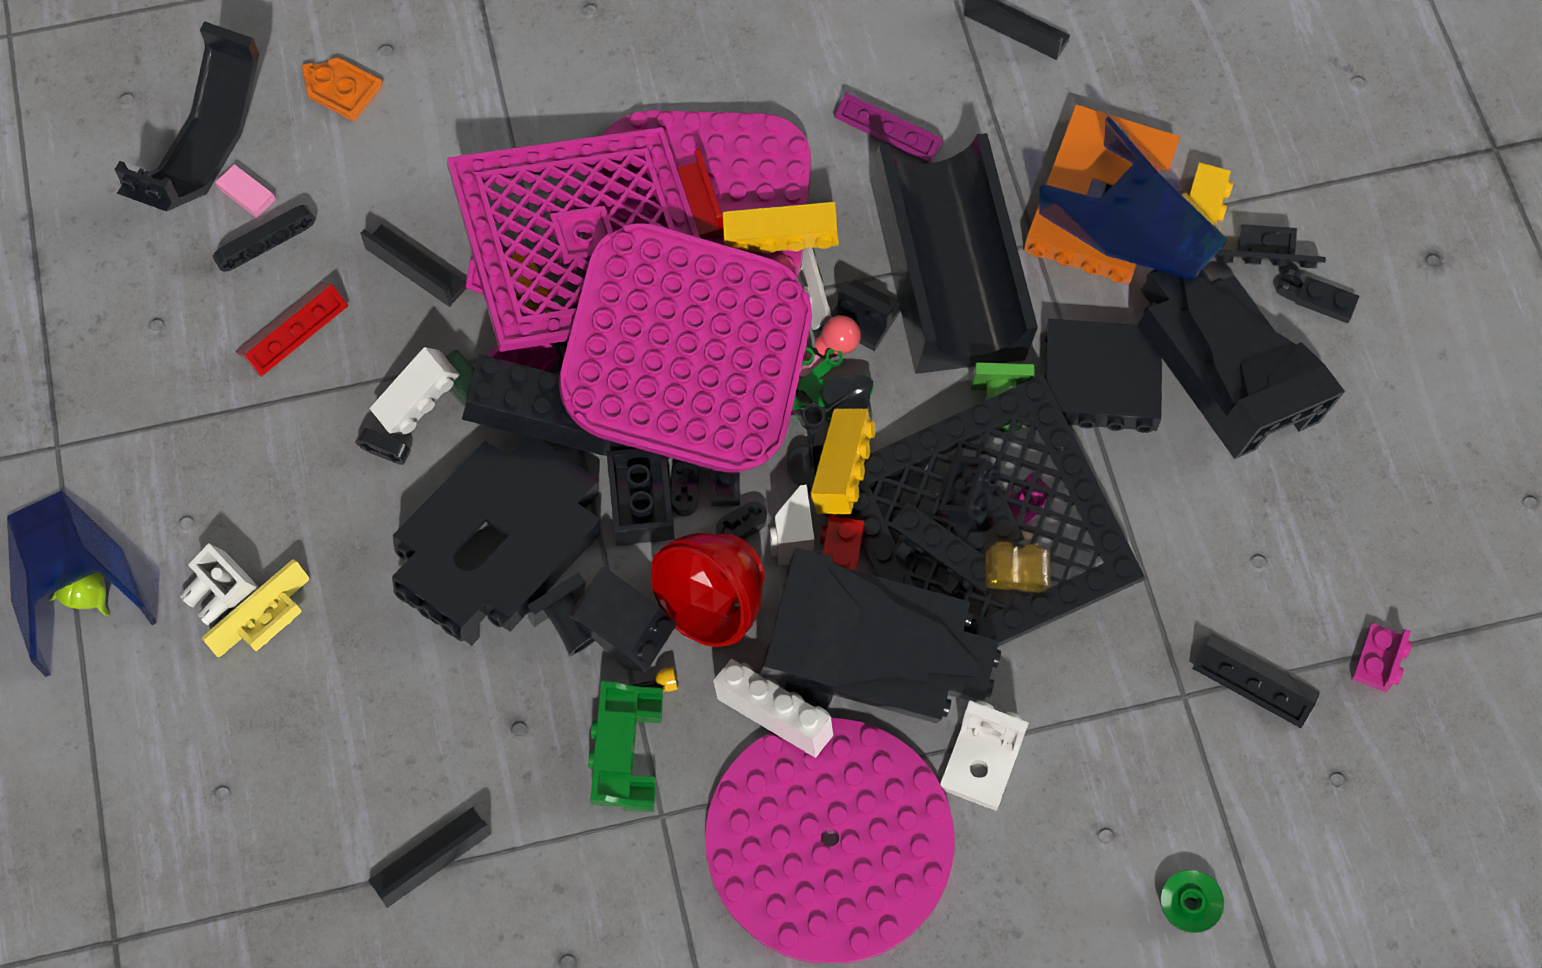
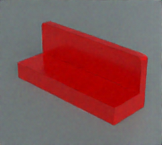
(701, 198)

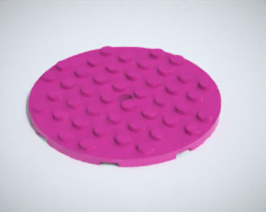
(839, 898)

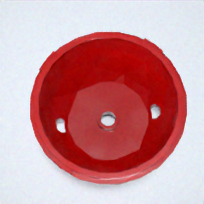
(701, 581)

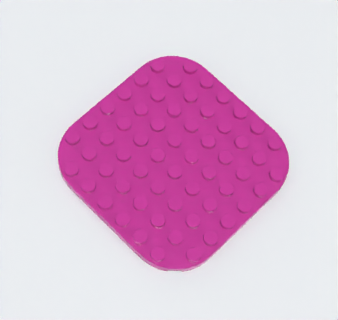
(748, 157)
(686, 348)

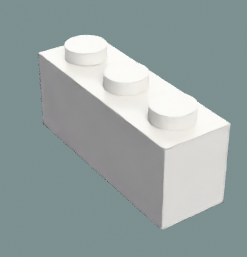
(414, 391)

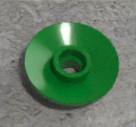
(1200, 889)

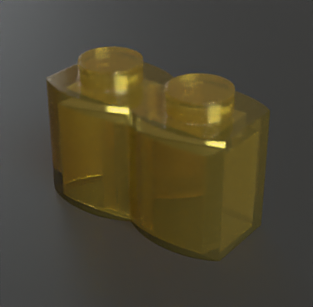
(1018, 567)

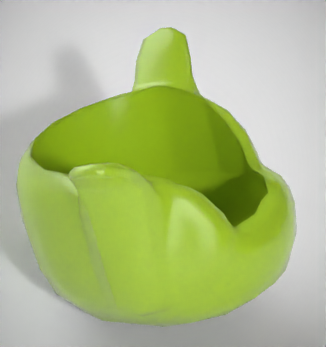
(84, 594)

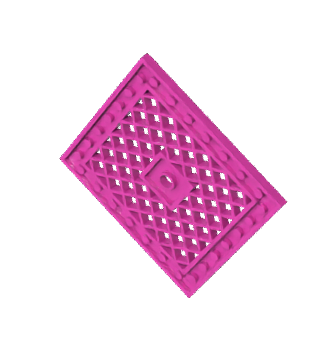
(641, 148)

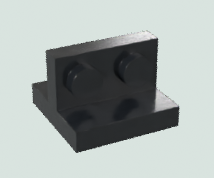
(869, 308)

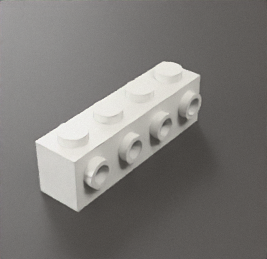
(774, 707)

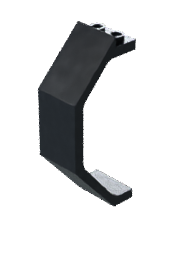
(210, 129)

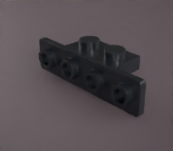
(1268, 243)

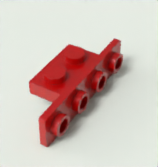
(842, 540)

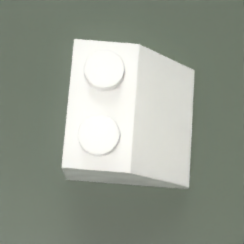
(792, 527)

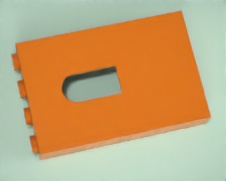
(1076, 164)

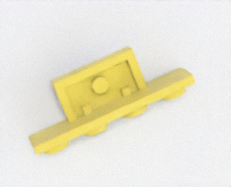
(261, 613)

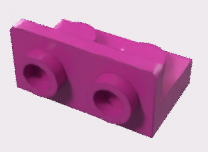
(1381, 657)

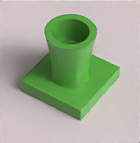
(999, 378)

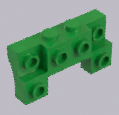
(614, 750)

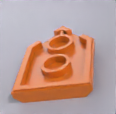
(340, 86)

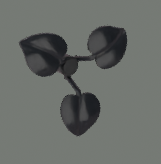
(838, 393)

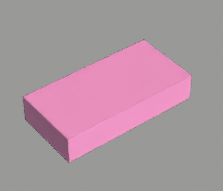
(245, 191)

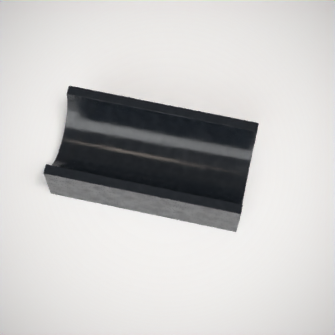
(954, 259)

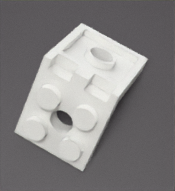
(988, 740)

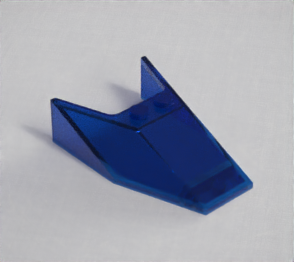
(1140, 218)
(54, 547)

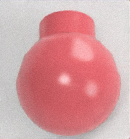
(839, 334)

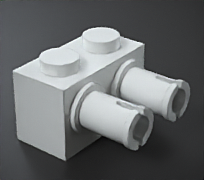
(224, 577)

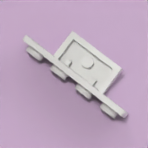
(811, 282)

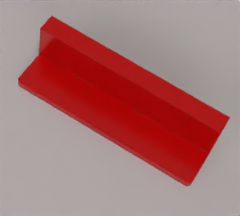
(292, 328)

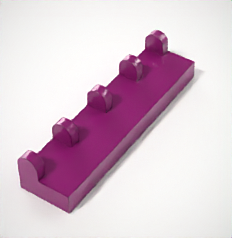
(889, 128)

